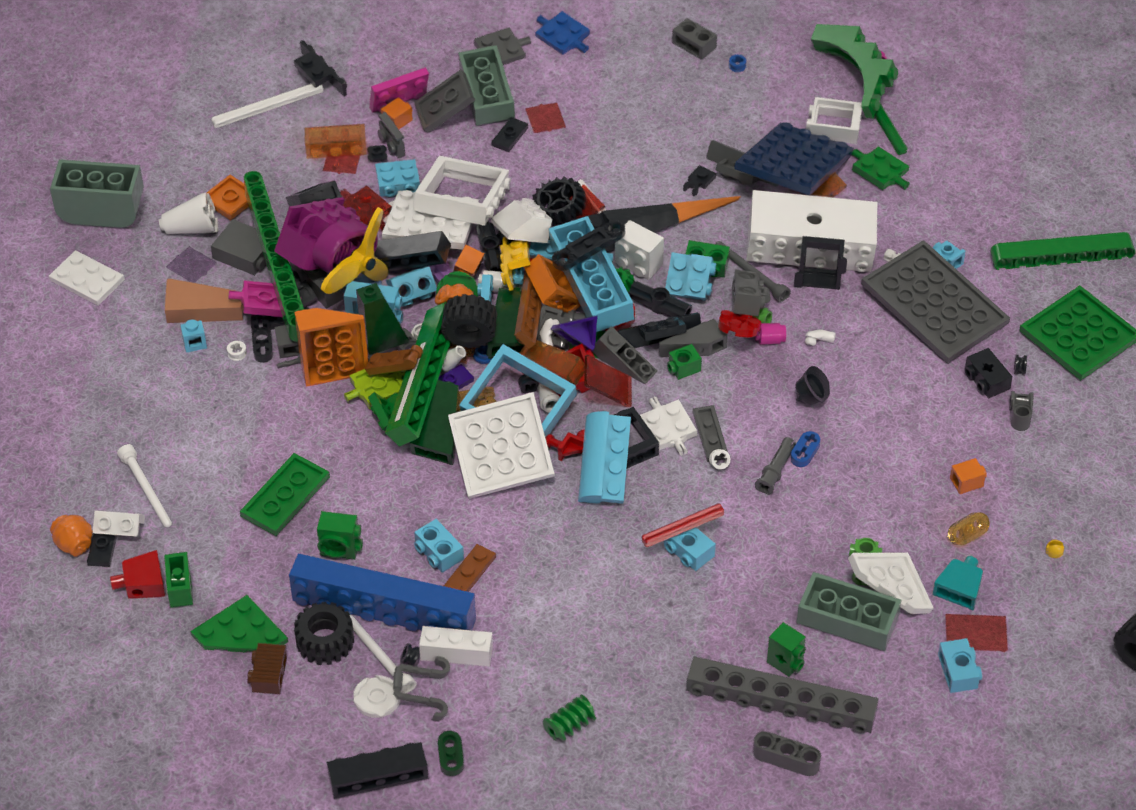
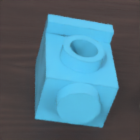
(950, 253)
(193, 330)

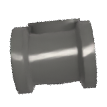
(1021, 410)

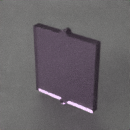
(191, 264)

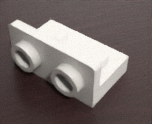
(117, 523)

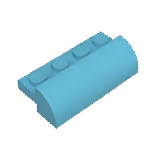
(604, 458)

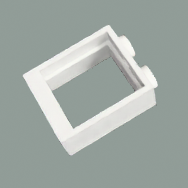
(835, 108)

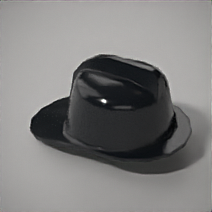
(812, 386)

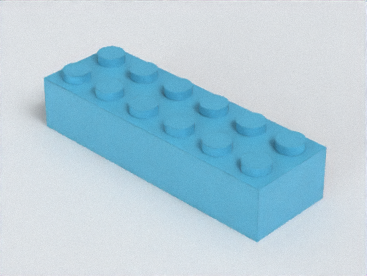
(594, 279)

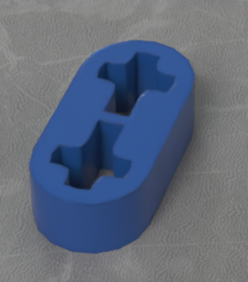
(801, 447)

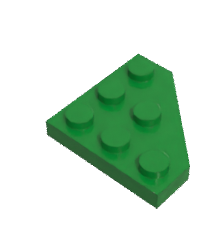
(238, 629)

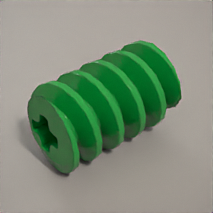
(569, 718)

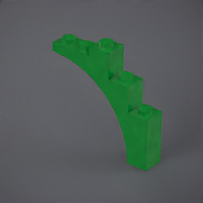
(850, 45)

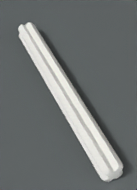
(265, 105)

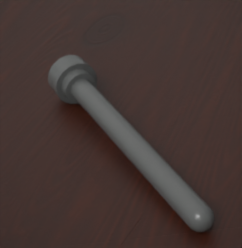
(779, 291)

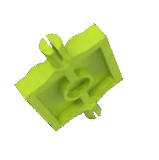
(383, 384)

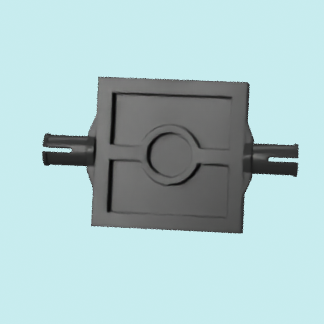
(507, 44)

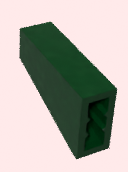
(507, 312)
(381, 323)
(436, 436)

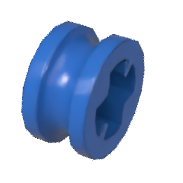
(737, 67)

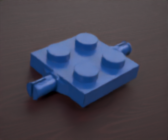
(562, 33)

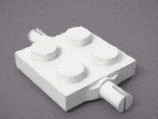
(670, 424)

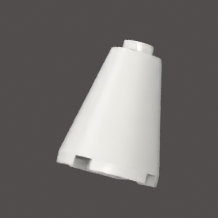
(191, 217)

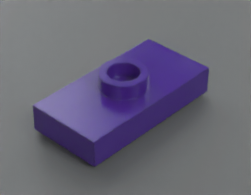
(459, 376)

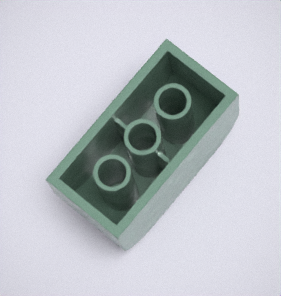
(97, 193)

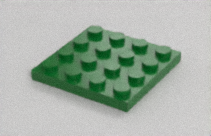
(1079, 332)

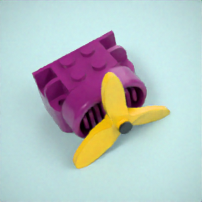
(332, 240)

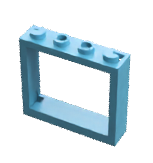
(533, 370)

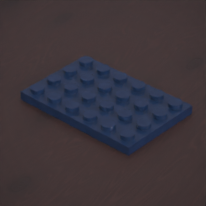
(794, 158)

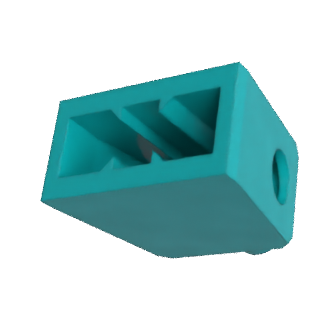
(960, 582)

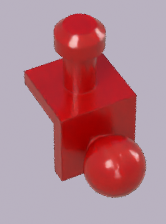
(569, 445)

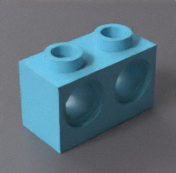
(410, 281)
(438, 545)

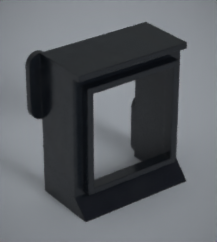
(821, 277)

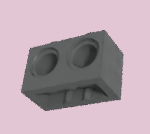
(694, 38)

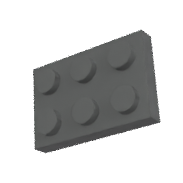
(444, 101)

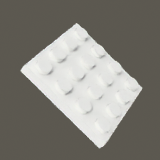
(407, 222)
(501, 445)

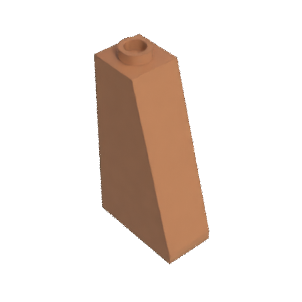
(199, 302)

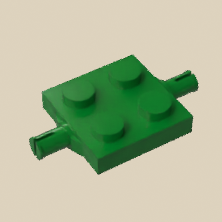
(880, 168)

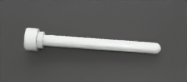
(128, 456)
(408, 682)

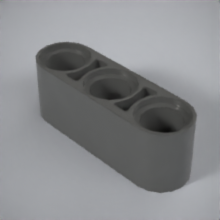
(776, 748)

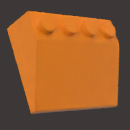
(330, 344)

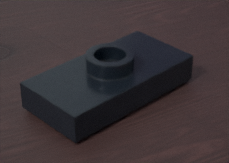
(509, 134)
(101, 550)

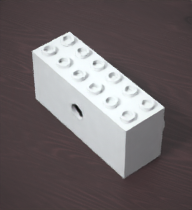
(782, 219)

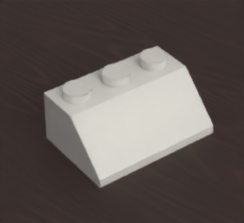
(523, 221)

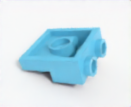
(397, 177)
(690, 276)

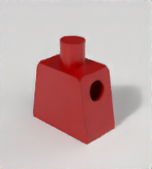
(140, 577)

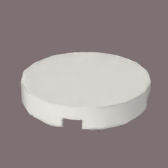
(378, 703)

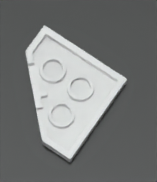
(893, 576)

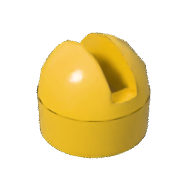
(1054, 548)

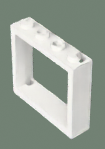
(459, 209)

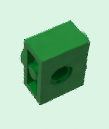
(339, 535)

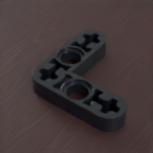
(269, 324)

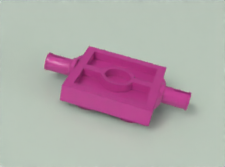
(257, 299)

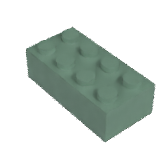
(488, 85)
(848, 611)

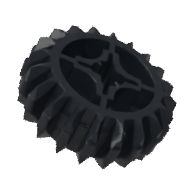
(557, 195)

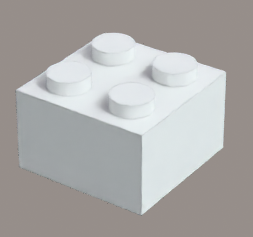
(640, 250)

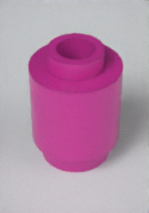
(771, 333)

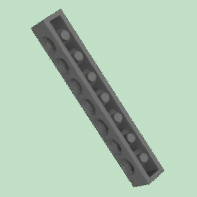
(793, 691)

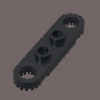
(588, 245)

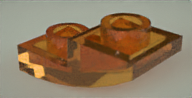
(830, 187)

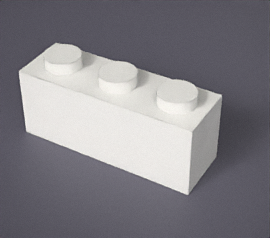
(456, 645)

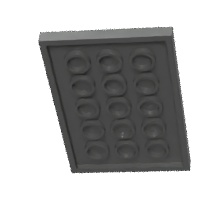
(935, 301)

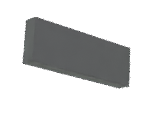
(709, 430)

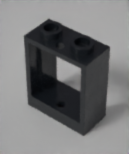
(317, 193)
(643, 450)

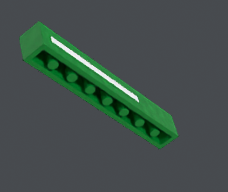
(419, 382)

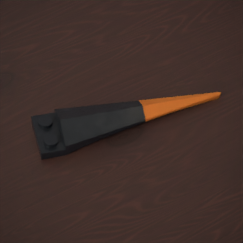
(658, 216)

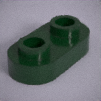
(452, 754)

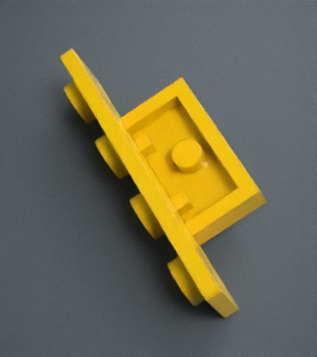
(513, 257)

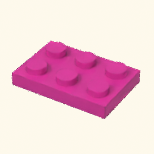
(405, 87)

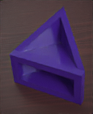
(578, 331)

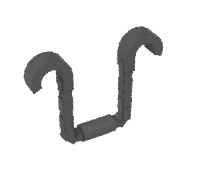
(432, 673)

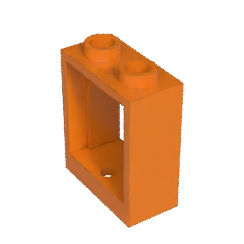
(551, 285)

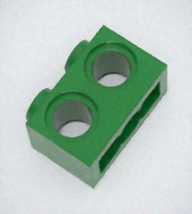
(718, 252)

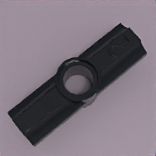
(489, 246)
(659, 300)

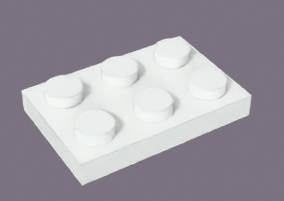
(86, 277)

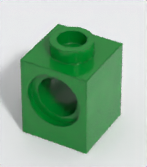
(684, 362)

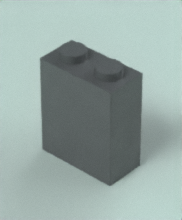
(239, 248)

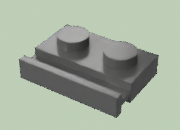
(391, 135)

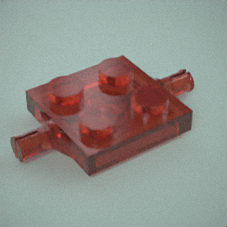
(365, 203)

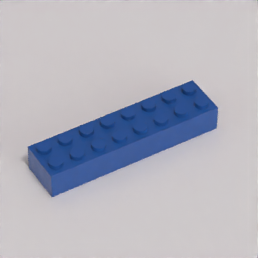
(381, 595)

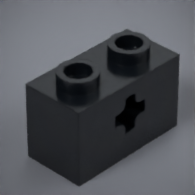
(988, 373)

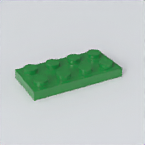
(284, 494)

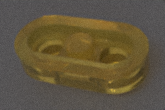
(967, 530)

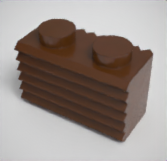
(268, 668)

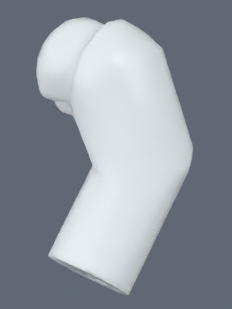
(823, 335)

